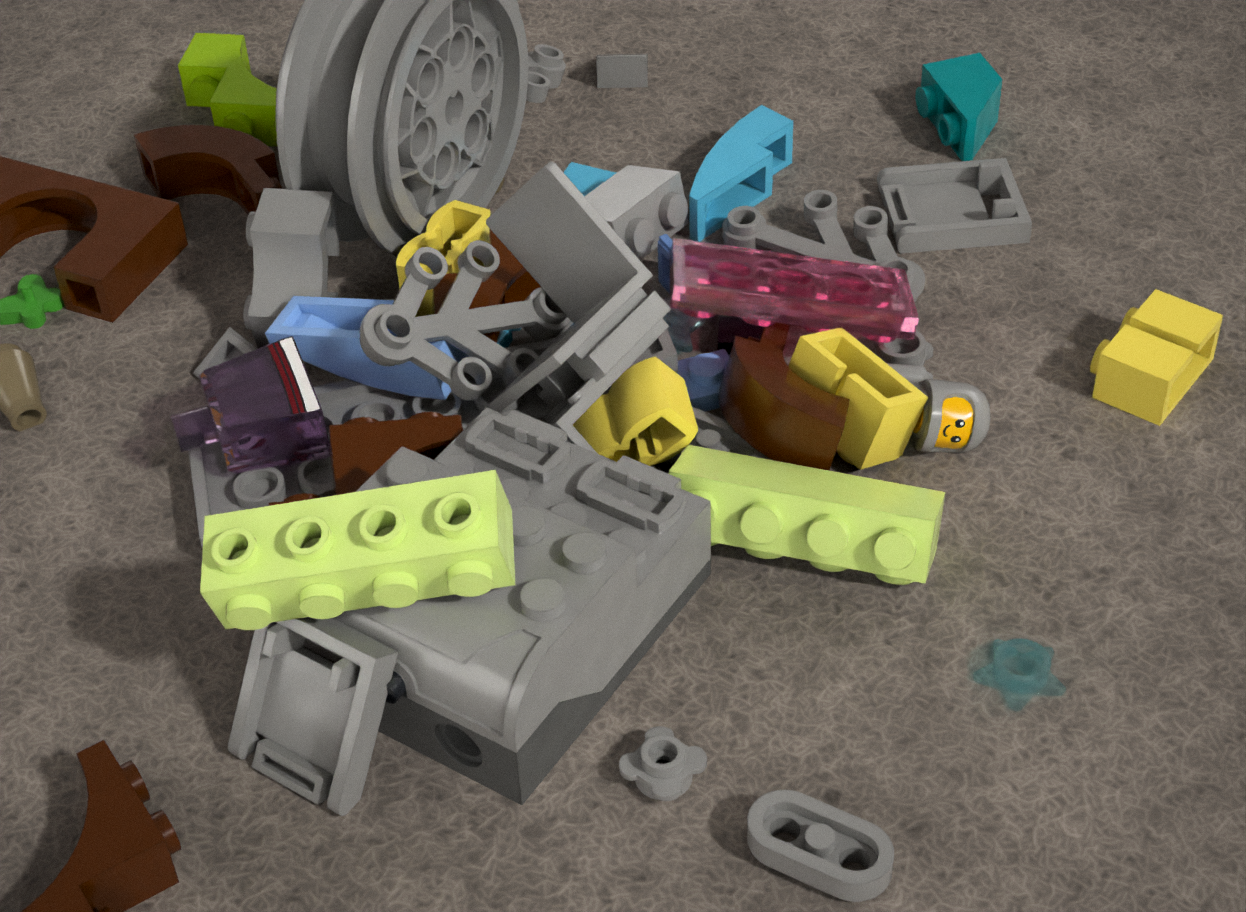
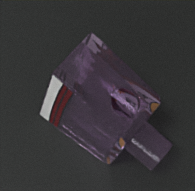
(258, 411)

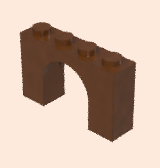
(126, 240)

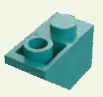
(960, 101)

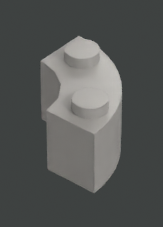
(291, 249)

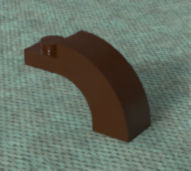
(207, 161)
(778, 408)

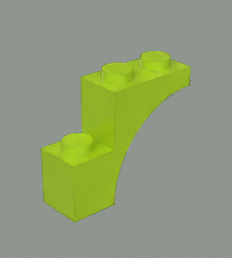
(219, 76)

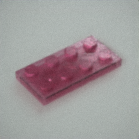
(791, 290)

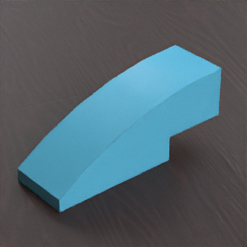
(739, 169)

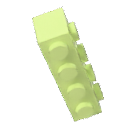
(815, 514)
(358, 551)

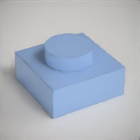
(703, 378)

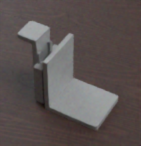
(593, 283)

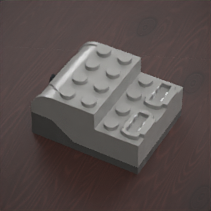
(599, 576)

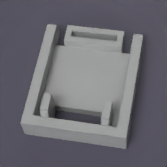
(943, 205)
(313, 711)

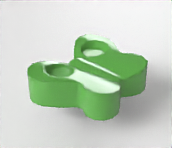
(30, 303)

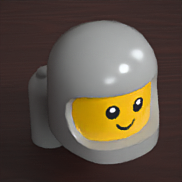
(953, 416)

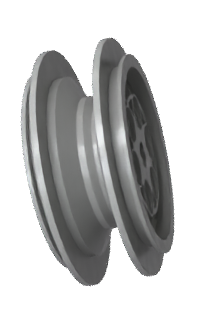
(400, 108)

